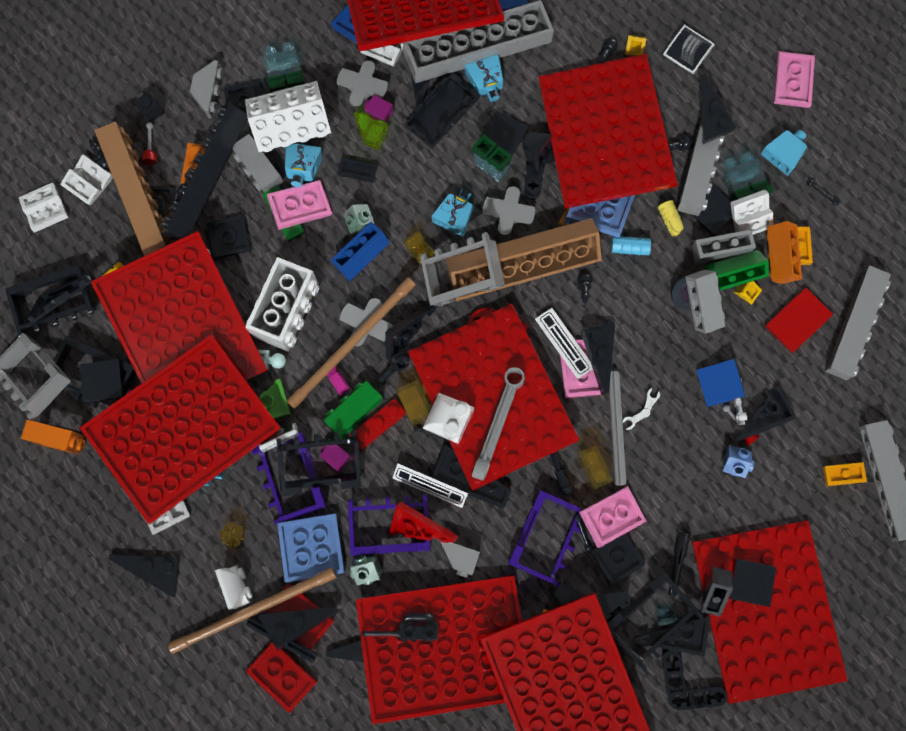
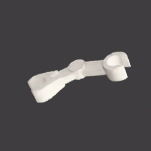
(645, 412)
(740, 416)

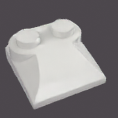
(448, 418)
(233, 586)

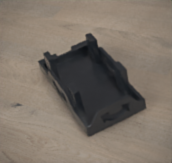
(442, 110)

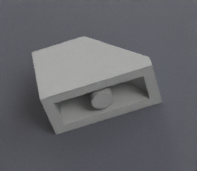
(461, 558)

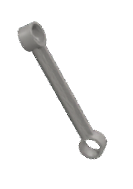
(483, 462)

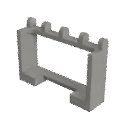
(431, 279)
(47, 391)

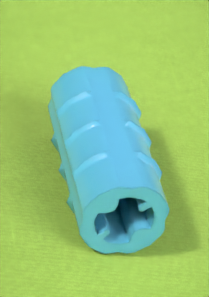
(631, 245)

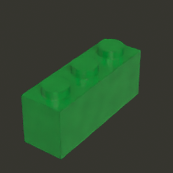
(740, 269)
(353, 409)

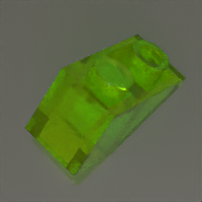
(371, 131)

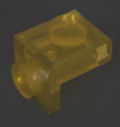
(416, 246)

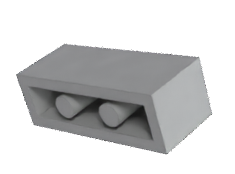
(256, 164)
(723, 247)
(705, 301)

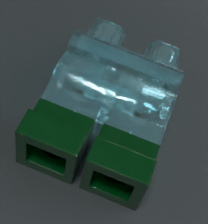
(282, 63)
(491, 158)
(745, 177)

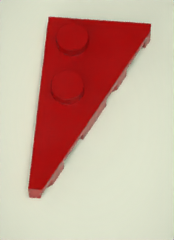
(416, 525)

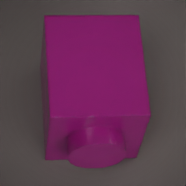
(378, 109)
(334, 456)

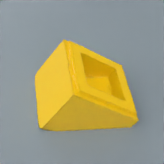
(635, 45)
(748, 291)

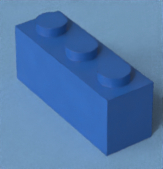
(360, 251)

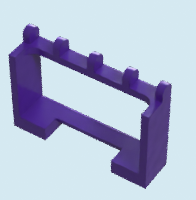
(317, 492)
(527, 529)
(369, 550)

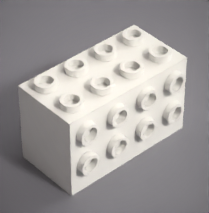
(287, 116)
(283, 304)

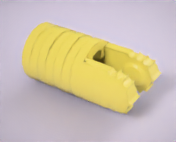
(671, 217)

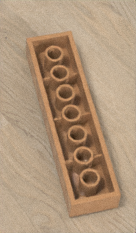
(132, 187)
(530, 257)

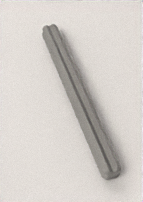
(617, 429)

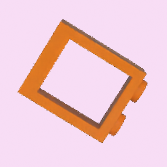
(53, 437)

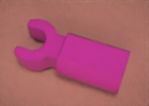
(338, 381)

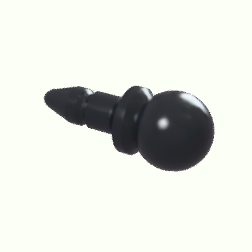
(610, 45)
(684, 143)
(99, 155)
(584, 284)

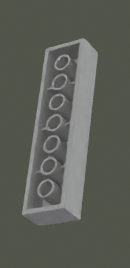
(446, 53)

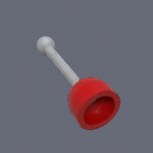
(149, 154)
(748, 441)

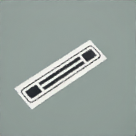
(564, 343)
(430, 485)

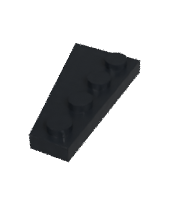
(451, 473)

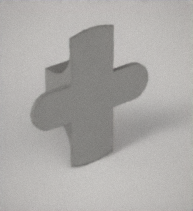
(362, 83)
(508, 211)
(357, 317)

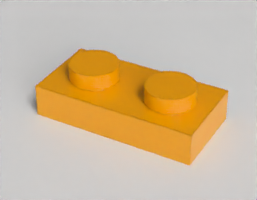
(805, 245)
(844, 474)

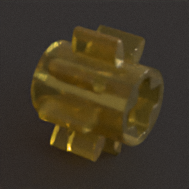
(232, 535)

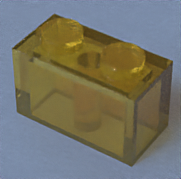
(415, 402)
(594, 467)

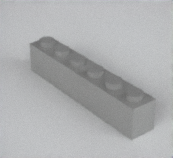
(698, 174)
(858, 322)
(887, 475)

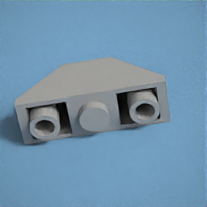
(206, 88)

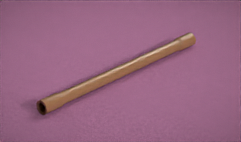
(401, 291)
(185, 641)

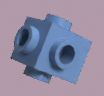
(738, 461)

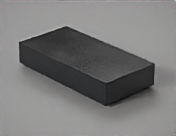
(357, 169)

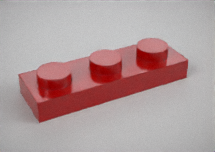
(379, 423)

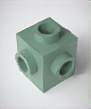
(357, 218)
(365, 569)

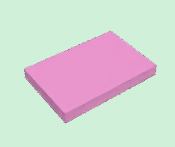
(794, 79)
(299, 204)
(585, 385)
(612, 517)

